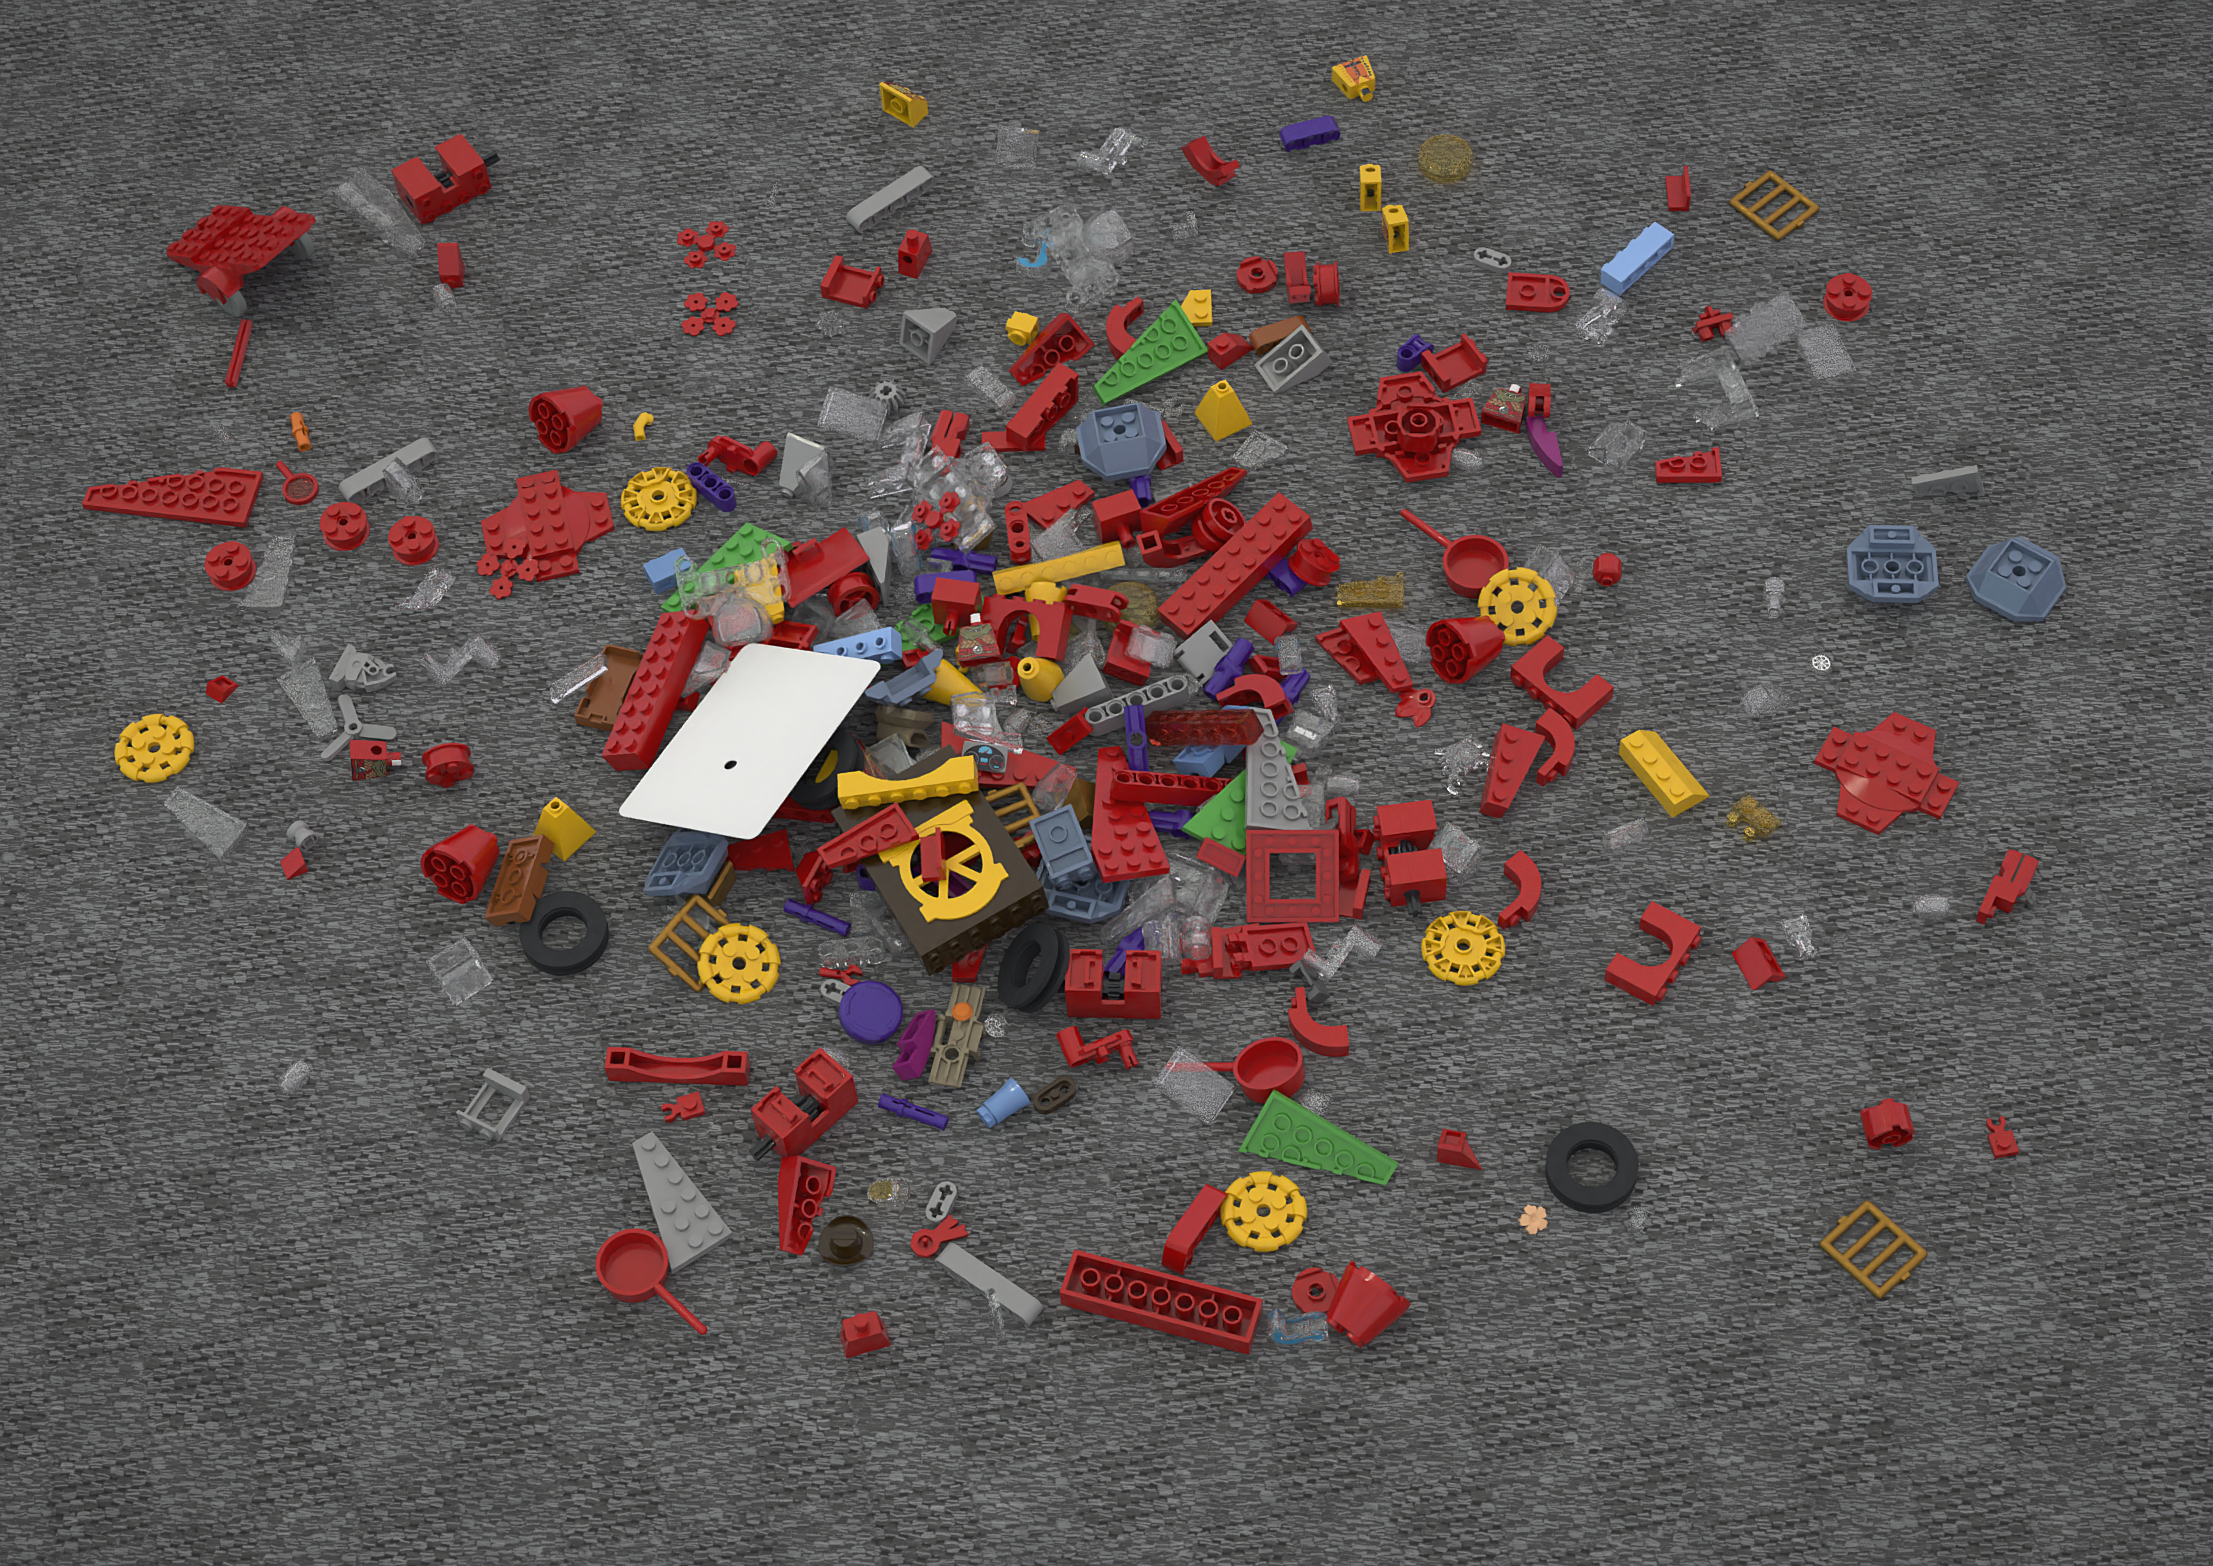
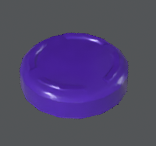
(870, 1012)

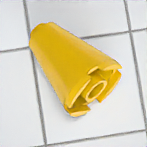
(1044, 591)
(1039, 677)
(948, 683)

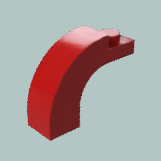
(1208, 163)
(1296, 277)
(1117, 322)
(1168, 553)
(1257, 689)
(1561, 739)
(1526, 877)
(1320, 1039)

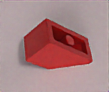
(450, 264)
(1227, 349)

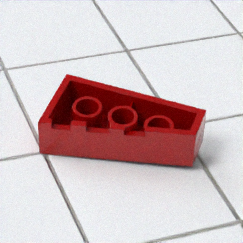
(1044, 407)
(1509, 762)

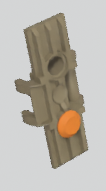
(964, 1038)

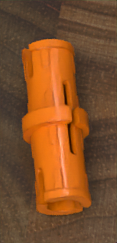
(300, 431)

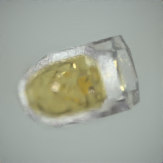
(889, 1191)

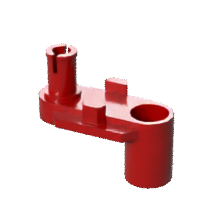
(738, 456)
(1078, 1053)

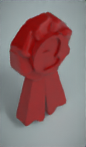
(927, 1242)

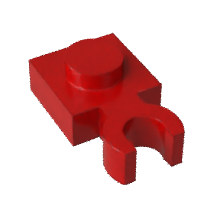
(1017, 639)
(911, 658)
(688, 1107)
(2001, 1141)

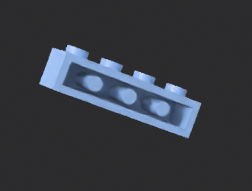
(1636, 258)
(878, 645)

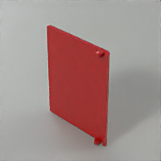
(822, 564)

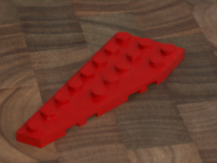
(204, 497)
(1122, 831)

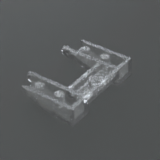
(1720, 364)
(913, 432)

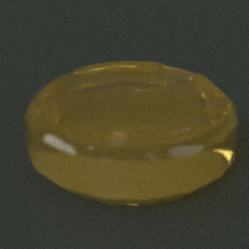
(1445, 158)
(1141, 606)

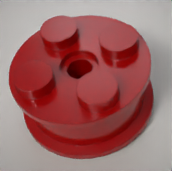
(1326, 284)
(1847, 297)
(344, 526)
(413, 540)
(1314, 562)
(230, 566)
(850, 590)
(447, 764)

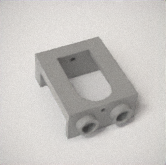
(493, 1082)

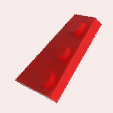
(1692, 469)
(1053, 505)
(1348, 656)
(762, 852)

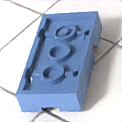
(1206, 758)

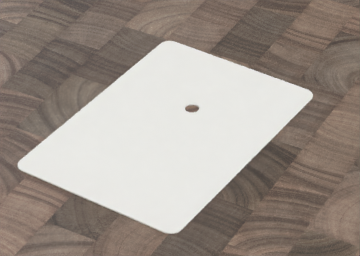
(768, 717)

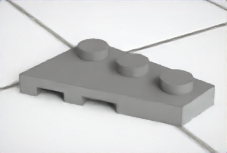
(1956, 481)

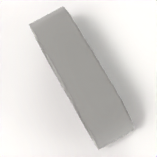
(1492, 260)
(833, 997)
(936, 1201)

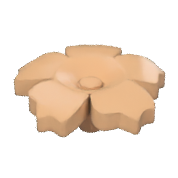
(1533, 1219)

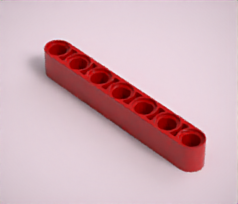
(1165, 787)

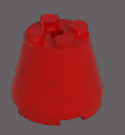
(565, 417)
(1463, 646)
(461, 863)
(1364, 1305)

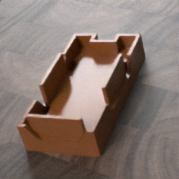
(609, 690)
(520, 880)

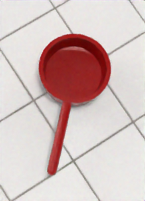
(1467, 560)
(1266, 1067)
(636, 1268)

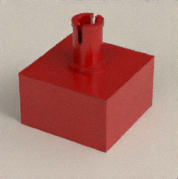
(1117, 518)
(954, 603)

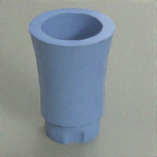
(1003, 1103)

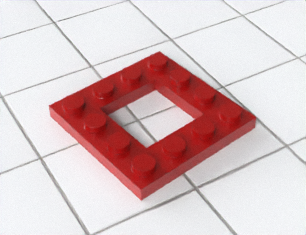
(1261, 907)

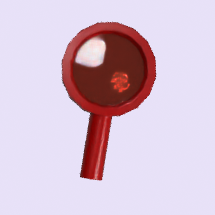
(298, 488)

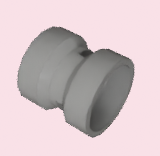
(300, 833)

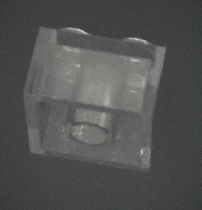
(1150, 646)

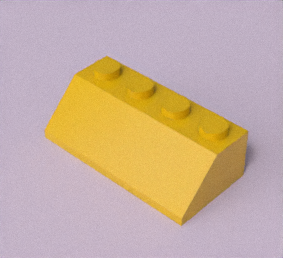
(1661, 771)

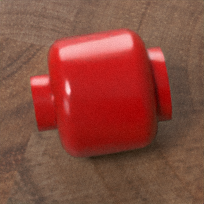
(1607, 569)

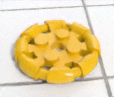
(658, 508)
(1530, 600)
(154, 736)
(738, 950)
(1467, 959)
(1263, 1197)

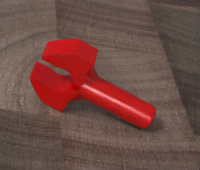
(842, 975)

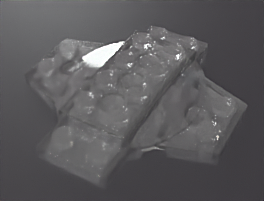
(975, 482)

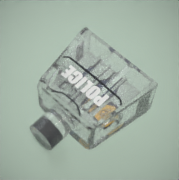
(1308, 734)

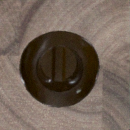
(846, 1241)

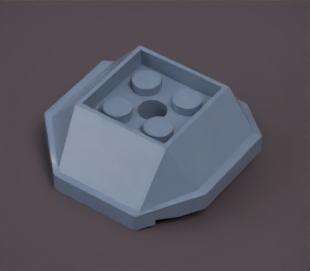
(1121, 441)
(1897, 550)
(2017, 580)
(687, 864)
(1084, 903)

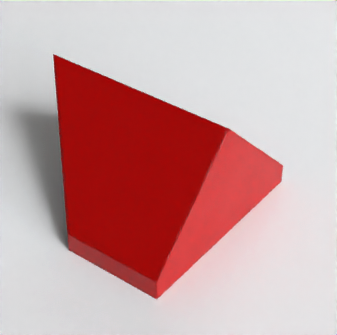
(1266, 666)
(1455, 1150)

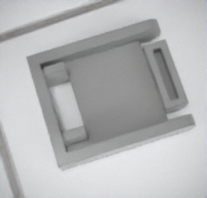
(1201, 651)

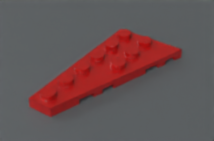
(1019, 768)

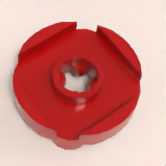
(1260, 284)
(1303, 1287)

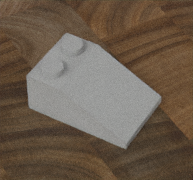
(1293, 361)
(879, 567)

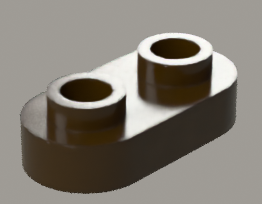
(1053, 1094)

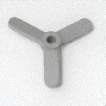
(363, 730)

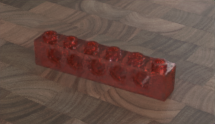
(1203, 727)

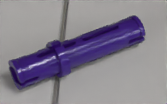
(808, 913)
(912, 1111)

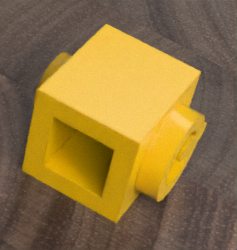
(1022, 328)

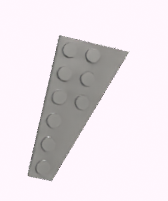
(1271, 788)
(681, 1212)

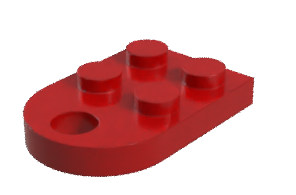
(1536, 292)

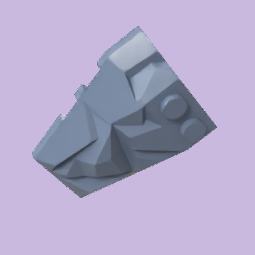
(908, 684)

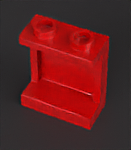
(851, 284)
(1455, 364)
(1121, 665)

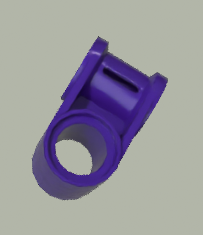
(1410, 353)

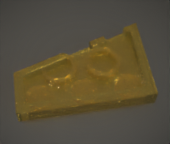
(1372, 594)

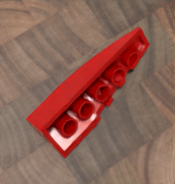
(1183, 506)

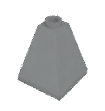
(926, 331)
(796, 454)
(1082, 688)

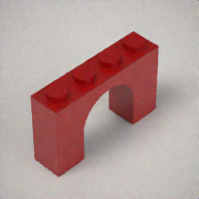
(1053, 622)
(1573, 706)
(1650, 982)

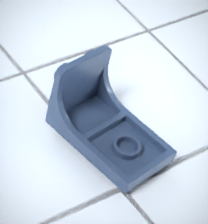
(1063, 847)

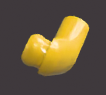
(643, 419)

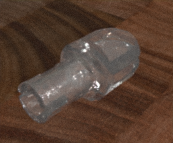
(1774, 596)
(919, 635)

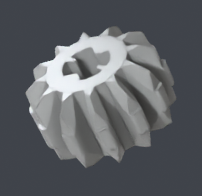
(888, 393)

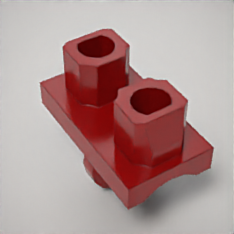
(1711, 320)

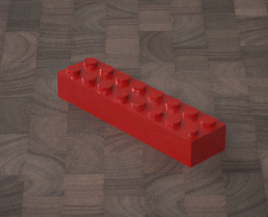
(1236, 567)
(655, 691)
(1161, 1301)

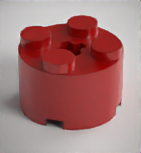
(1418, 428)
(1887, 1124)

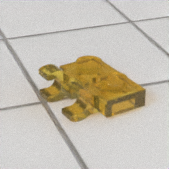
(1758, 818)

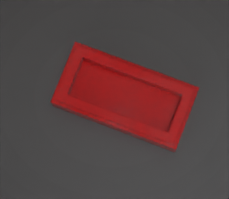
(1220, 856)

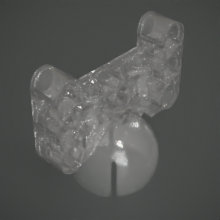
(1093, 246)
(740, 616)

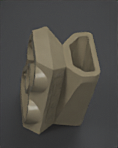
(906, 722)

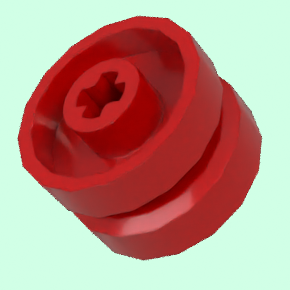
(1217, 524)

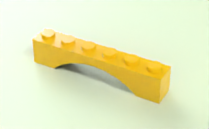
(1059, 569)
(953, 777)

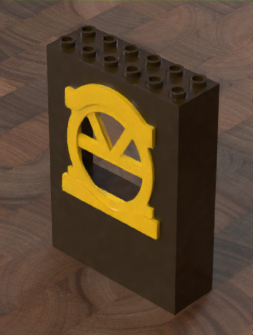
(941, 927)

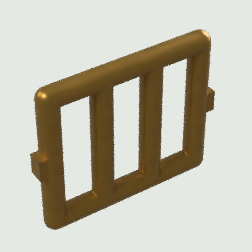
(1765, 224)
(1027, 802)
(668, 932)
(1861, 1276)

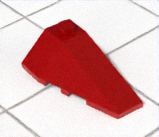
(1056, 343)
(800, 1194)

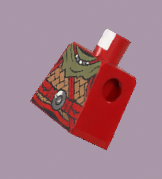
(1505, 409)
(978, 643)
(371, 759)

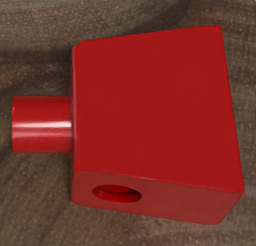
(915, 247)
(863, 1334)

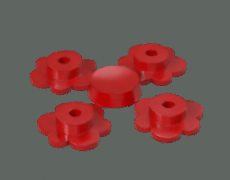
(706, 243)
(709, 315)
(934, 519)
(509, 568)

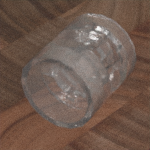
(1196, 937)

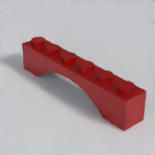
(716, 1069)

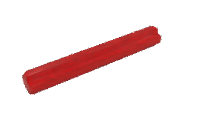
(238, 353)

